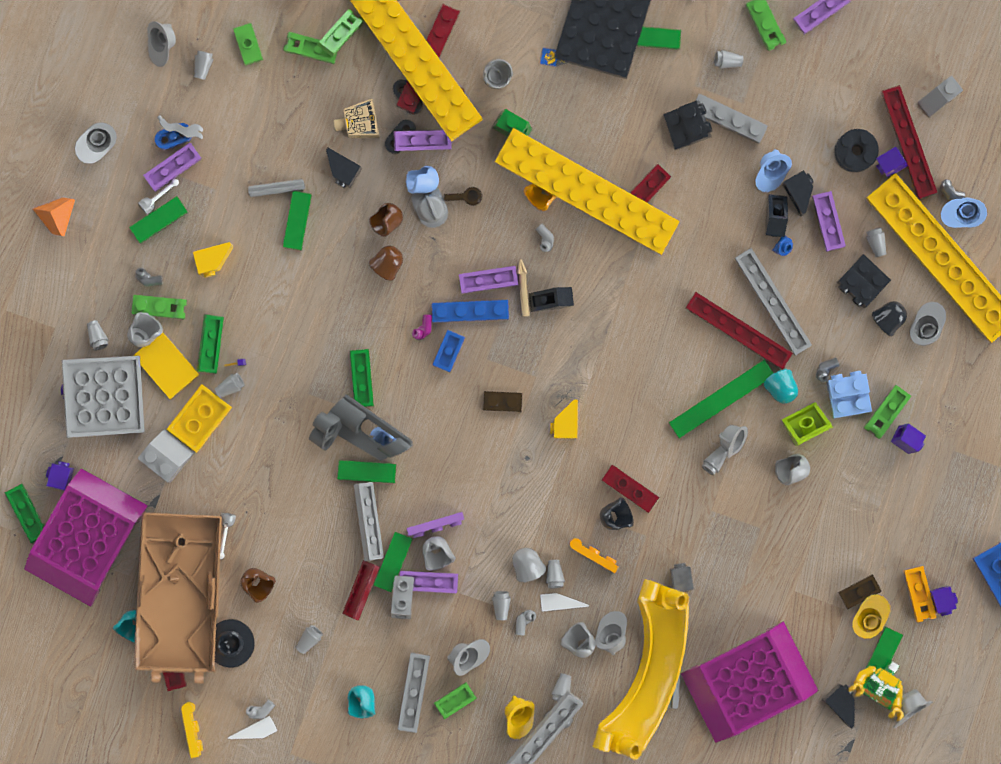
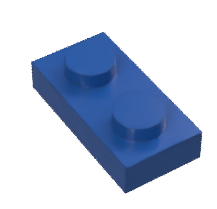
(448, 351)

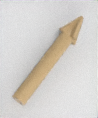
(523, 288)

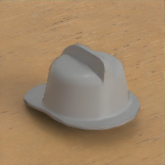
(160, 41)
(95, 142)
(430, 208)
(928, 324)
(733, 439)
(612, 632)
(468, 656)
(911, 704)

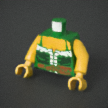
(881, 687)

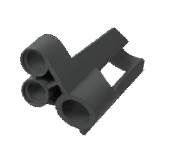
(346, 421)

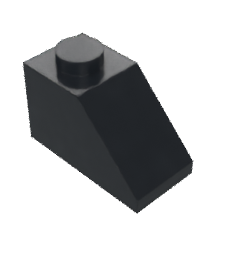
(342, 169)
(799, 191)
(776, 215)
(551, 299)
(842, 703)

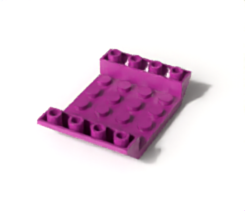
(84, 536)
(750, 683)

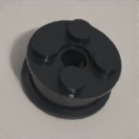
(867, 145)

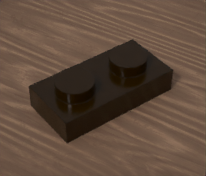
(502, 401)
(859, 591)

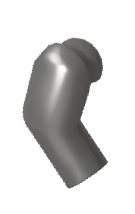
(949, 192)
(824, 368)

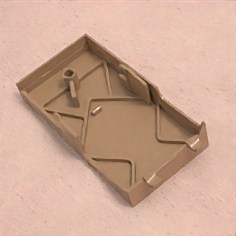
(177, 594)

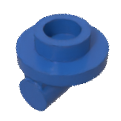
(783, 246)

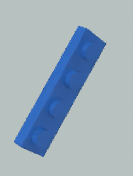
(470, 311)

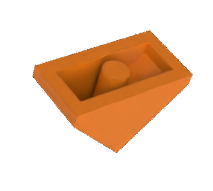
(56, 215)

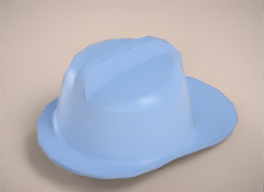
(773, 170)
(964, 213)

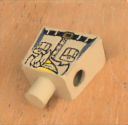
(359, 121)

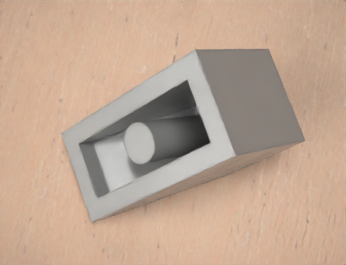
(940, 96)

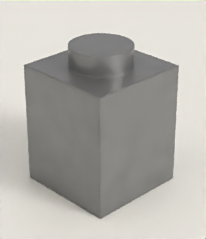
(682, 577)

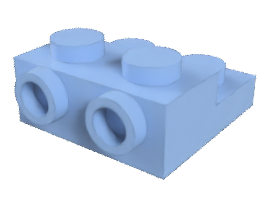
(849, 394)

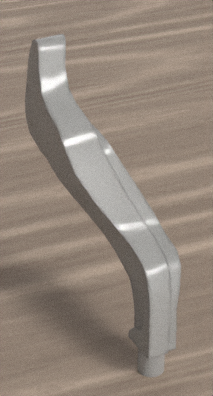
(188, 132)

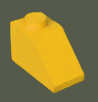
(211, 259)
(566, 422)

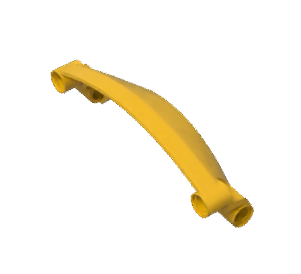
(643, 707)

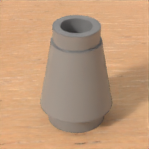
(726, 59)
(202, 64)
(876, 240)
(97, 337)
(230, 385)
(714, 461)
(554, 575)
(501, 604)
(309, 638)
(562, 686)

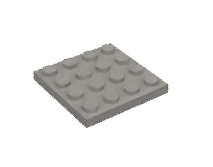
(102, 396)

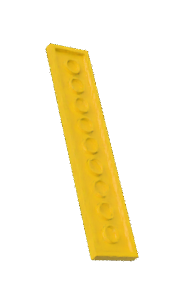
(419, 65)
(586, 191)
(939, 255)

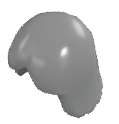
(144, 330)
(798, 473)
(438, 560)
(527, 565)
(575, 634)

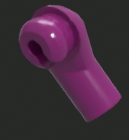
(425, 329)

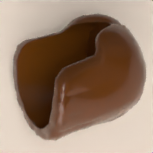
(383, 224)
(387, 262)
(264, 587)

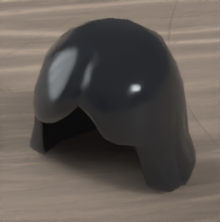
(890, 317)
(622, 512)

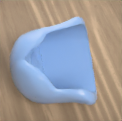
(422, 180)

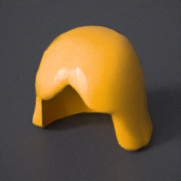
(536, 198)

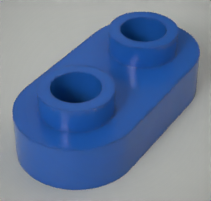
(174, 138)

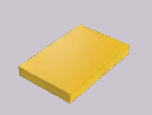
(166, 365)
(199, 418)

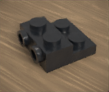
(688, 125)
(863, 281)

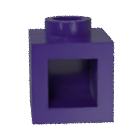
(891, 162)
(908, 438)
(59, 475)
(944, 600)

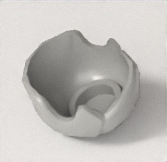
(497, 73)

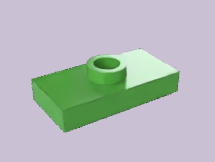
(248, 44)
(455, 700)

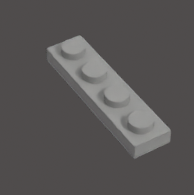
(732, 119)
(368, 521)
(413, 692)

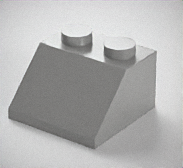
(166, 455)

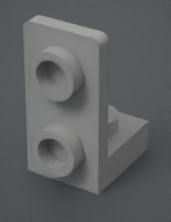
(402, 597)

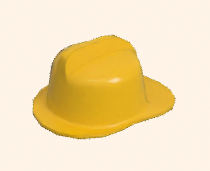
(871, 617)
(519, 717)

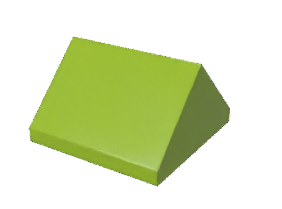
(806, 424)

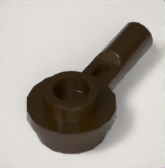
(471, 196)

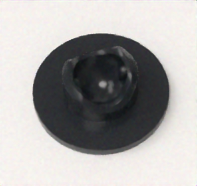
(233, 643)

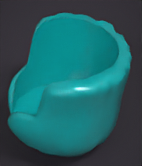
(782, 386)
(125, 626)
(366, 706)

